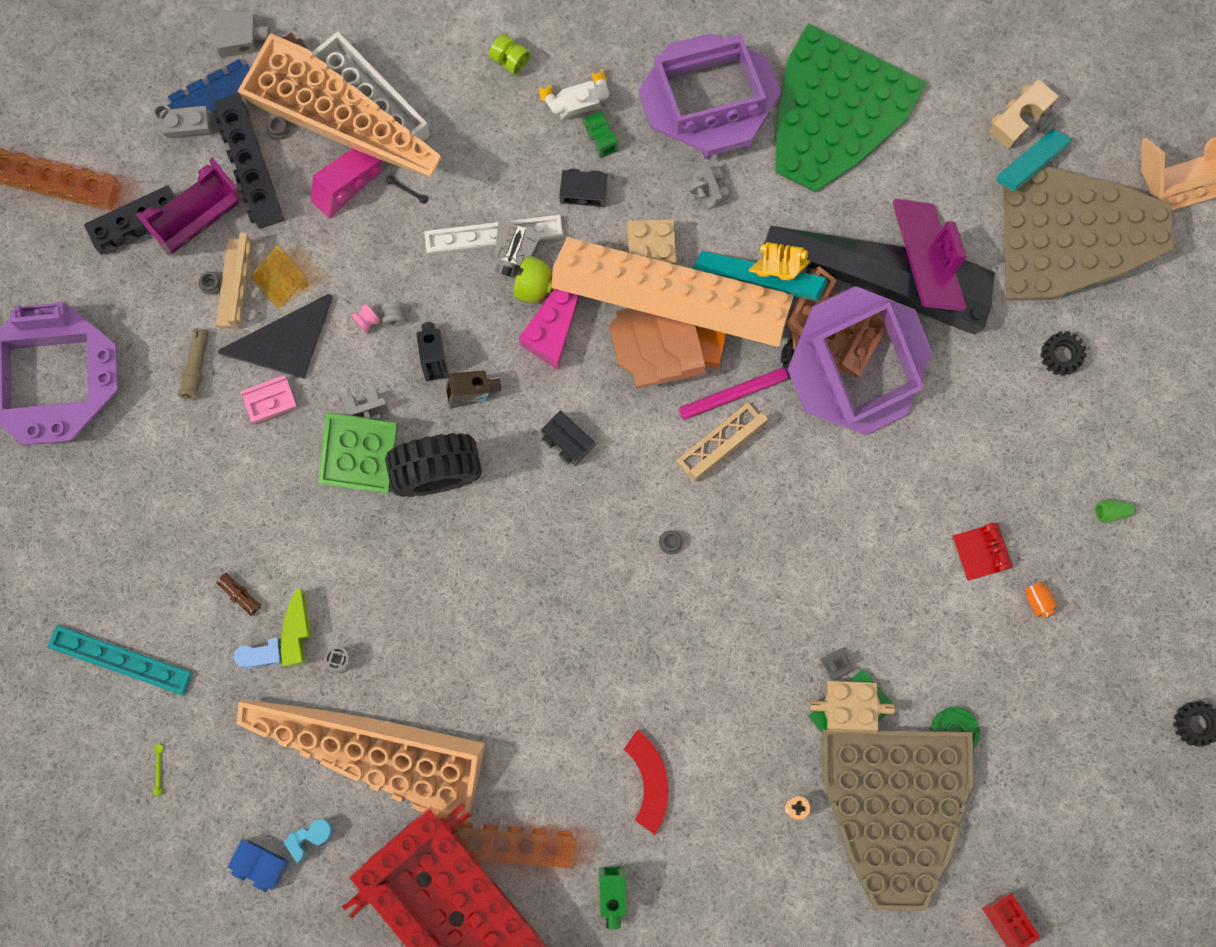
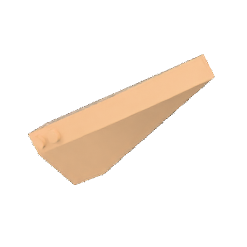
(310, 94)
(386, 755)

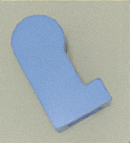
(259, 656)

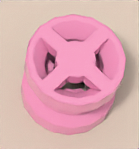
(365, 318)

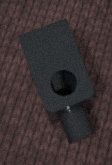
(431, 350)

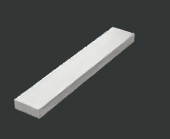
(485, 234)

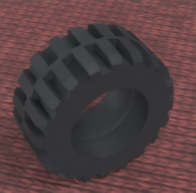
(433, 464)

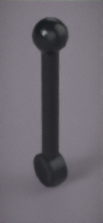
(422, 198)

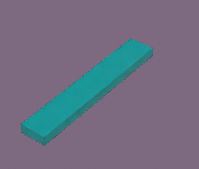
(802, 286)
(120, 660)

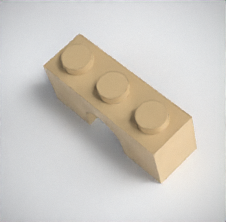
(1035, 100)

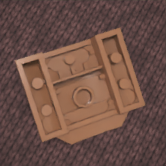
(850, 346)
(655, 347)

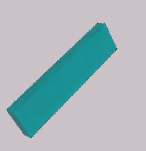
(1033, 160)

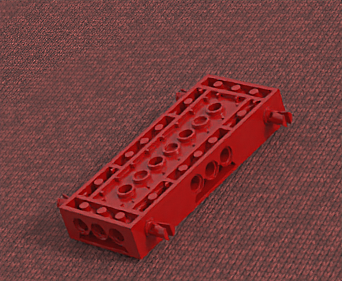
(458, 883)

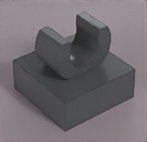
(837, 664)

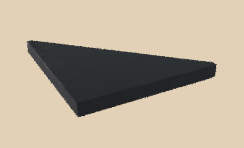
(285, 343)

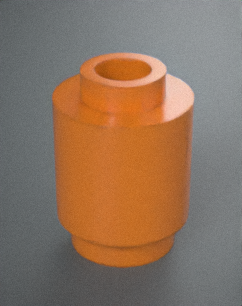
(1041, 600)

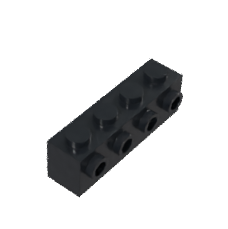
(122, 224)

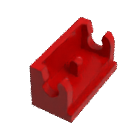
(1011, 922)

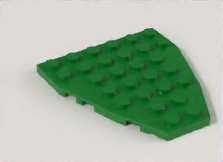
(837, 108)

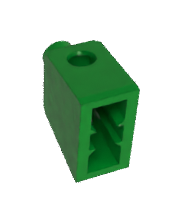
(612, 887)

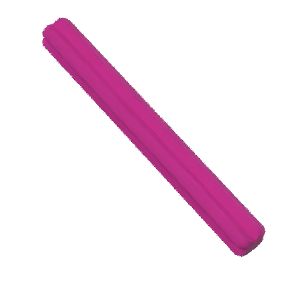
(733, 393)

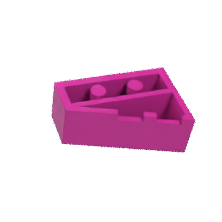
(342, 180)
(550, 327)

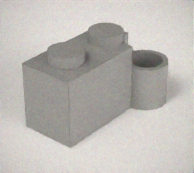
(184, 121)

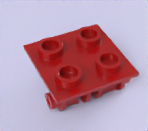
(982, 551)

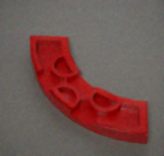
(654, 781)

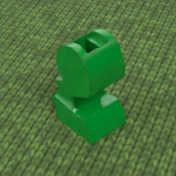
(600, 131)

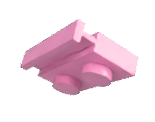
(269, 399)

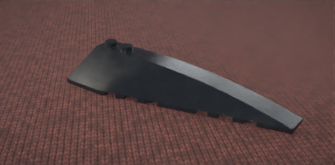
(888, 273)

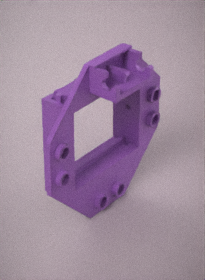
(719, 127)
(55, 326)
(818, 377)

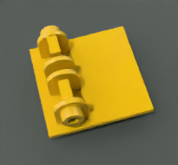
(780, 263)

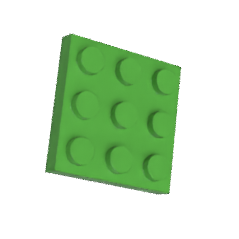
(356, 452)

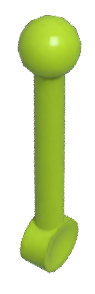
(158, 749)

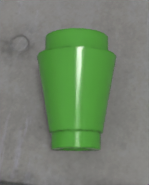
(1113, 510)

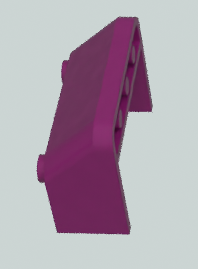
(192, 210)

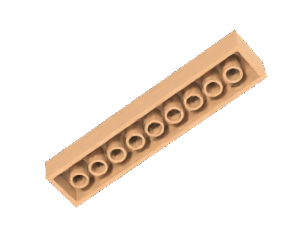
(672, 291)

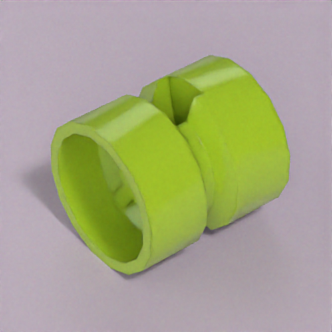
(509, 54)

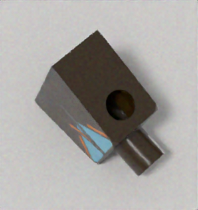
(461, 388)

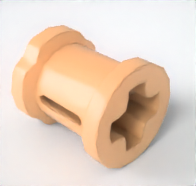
(802, 802)

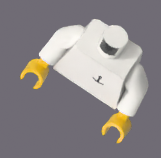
(578, 98)

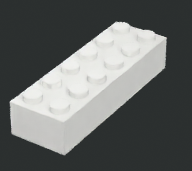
(350, 65)

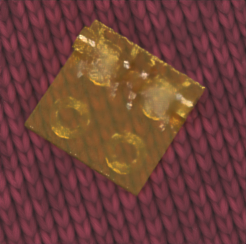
(278, 277)

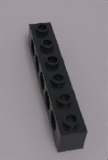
(232, 109)

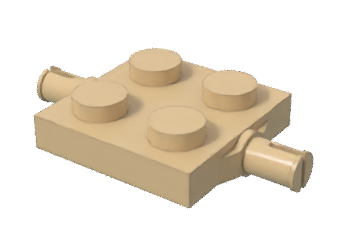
(852, 707)

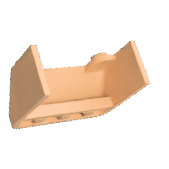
(1180, 183)

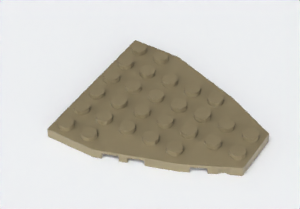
(1078, 233)
(898, 807)

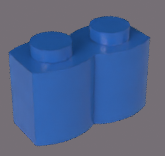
(258, 865)

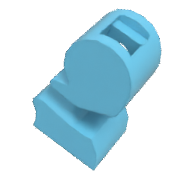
(318, 834)

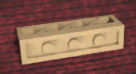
(234, 282)
(728, 445)

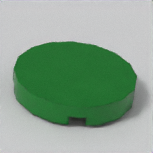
(948, 718)

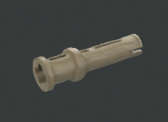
(192, 373)

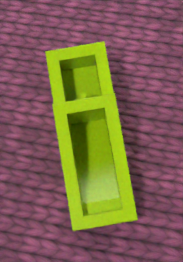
(295, 630)

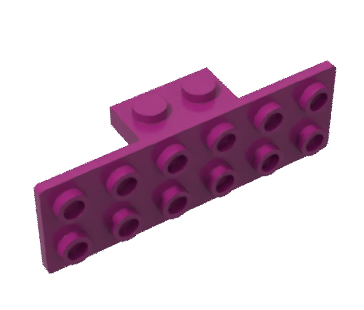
(932, 253)

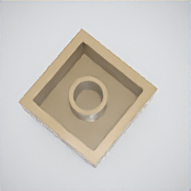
(652, 239)

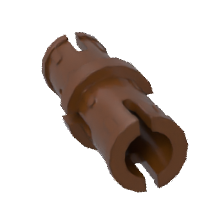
(238, 594)

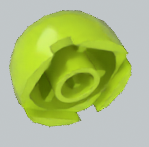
(534, 281)

